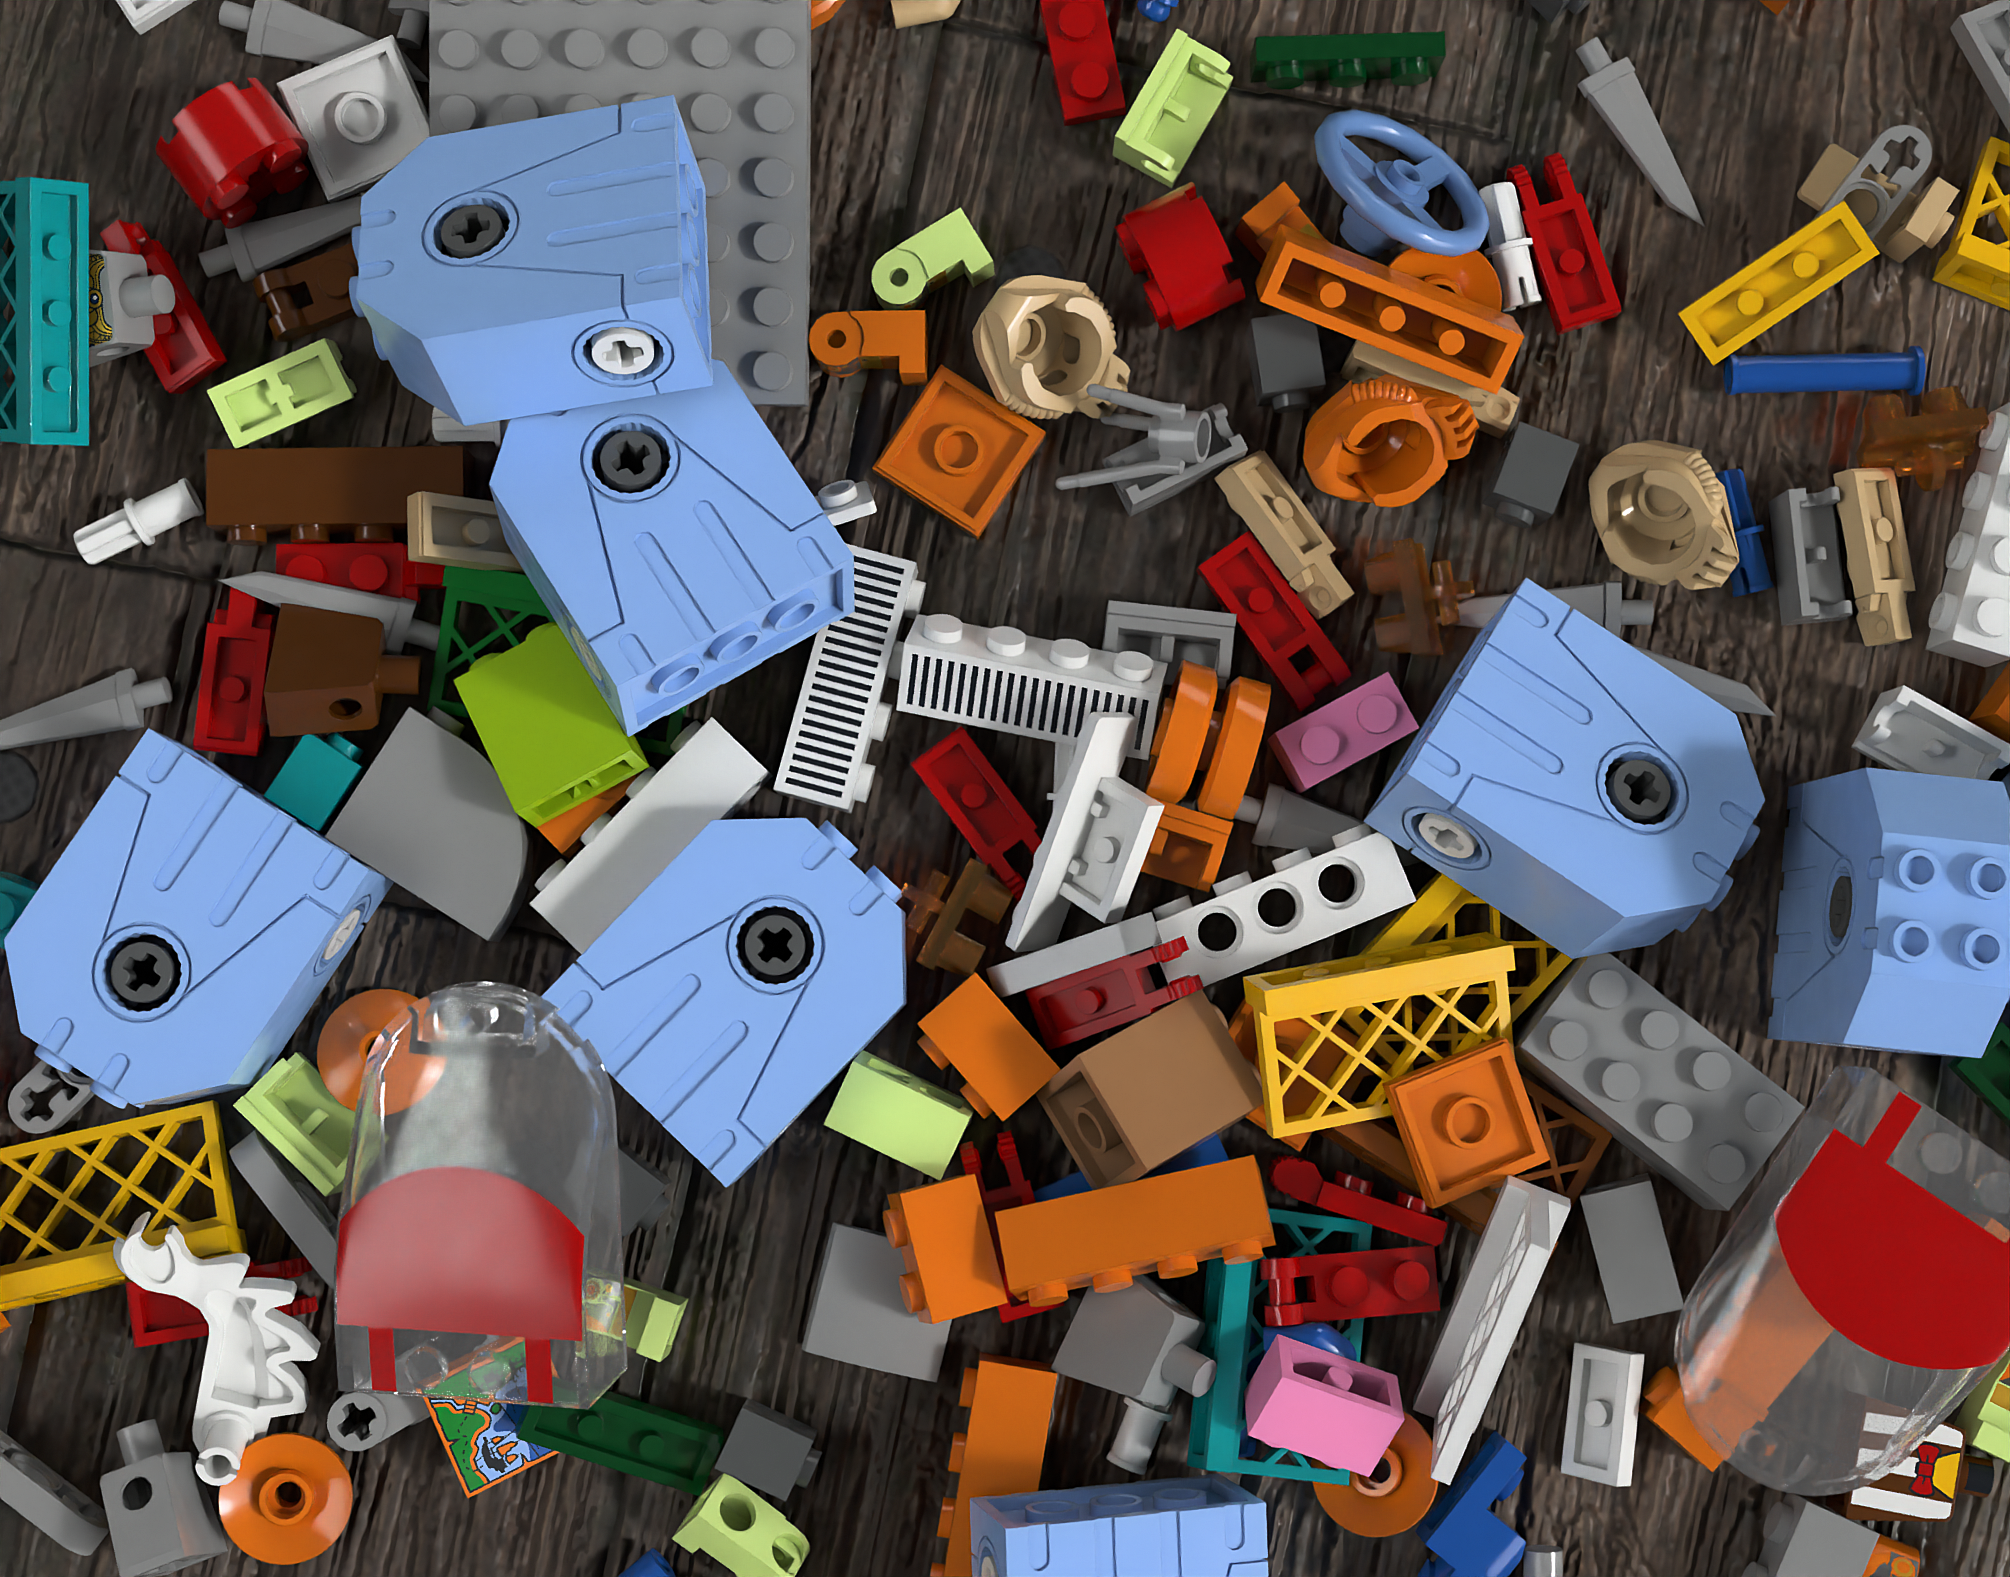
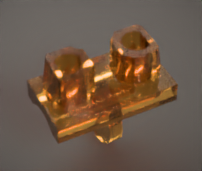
(1922, 443)
(1408, 572)
(973, 892)

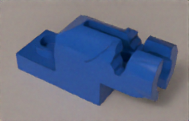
(1464, 1529)

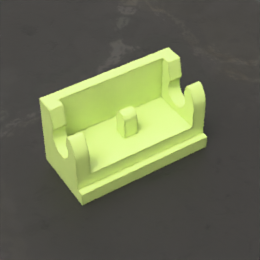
(1173, 109)
(282, 392)
(899, 1114)
(302, 1121)

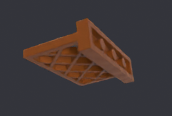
(1383, 1150)

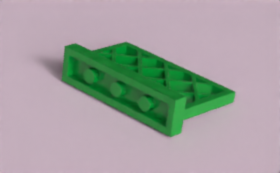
(507, 591)

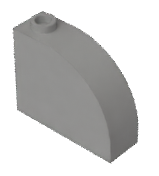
(440, 824)

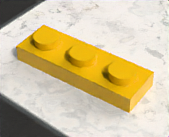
(1778, 282)

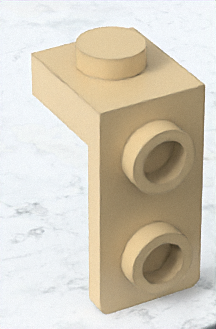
(1914, 223)

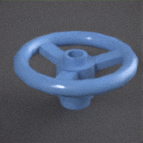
(1389, 196)

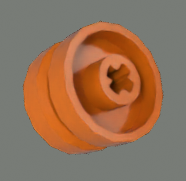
(1211, 741)

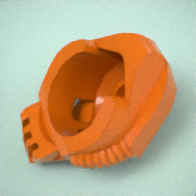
(1386, 440)

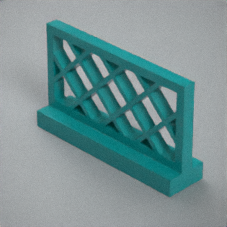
(50, 297)
(1226, 1340)

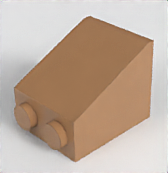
(1151, 1092)

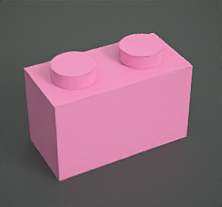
(1342, 733)
(1323, 1406)

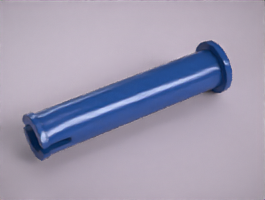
(1826, 372)

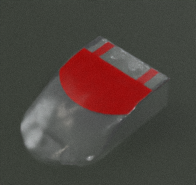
(481, 1209)
(1850, 1293)

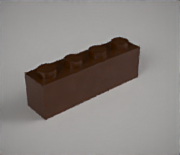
(327, 490)

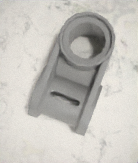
(391, 1413)

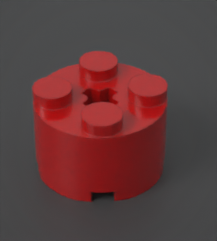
(234, 151)
(1181, 256)

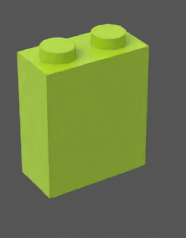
(547, 726)

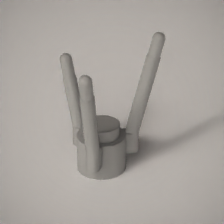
(1172, 433)

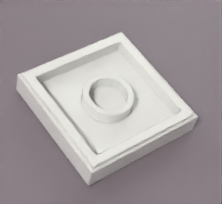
(357, 116)

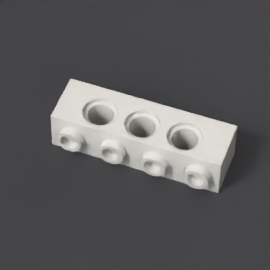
(1377, 890)

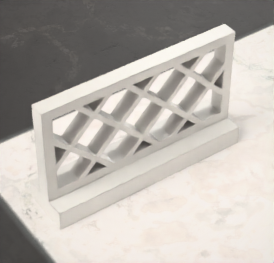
(1487, 1316)

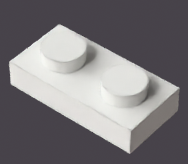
(1602, 1414)

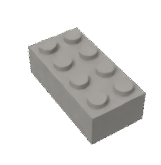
(1655, 1079)

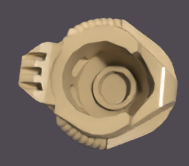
(1046, 345)
(1663, 515)

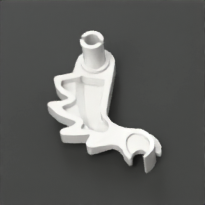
(248, 1346)

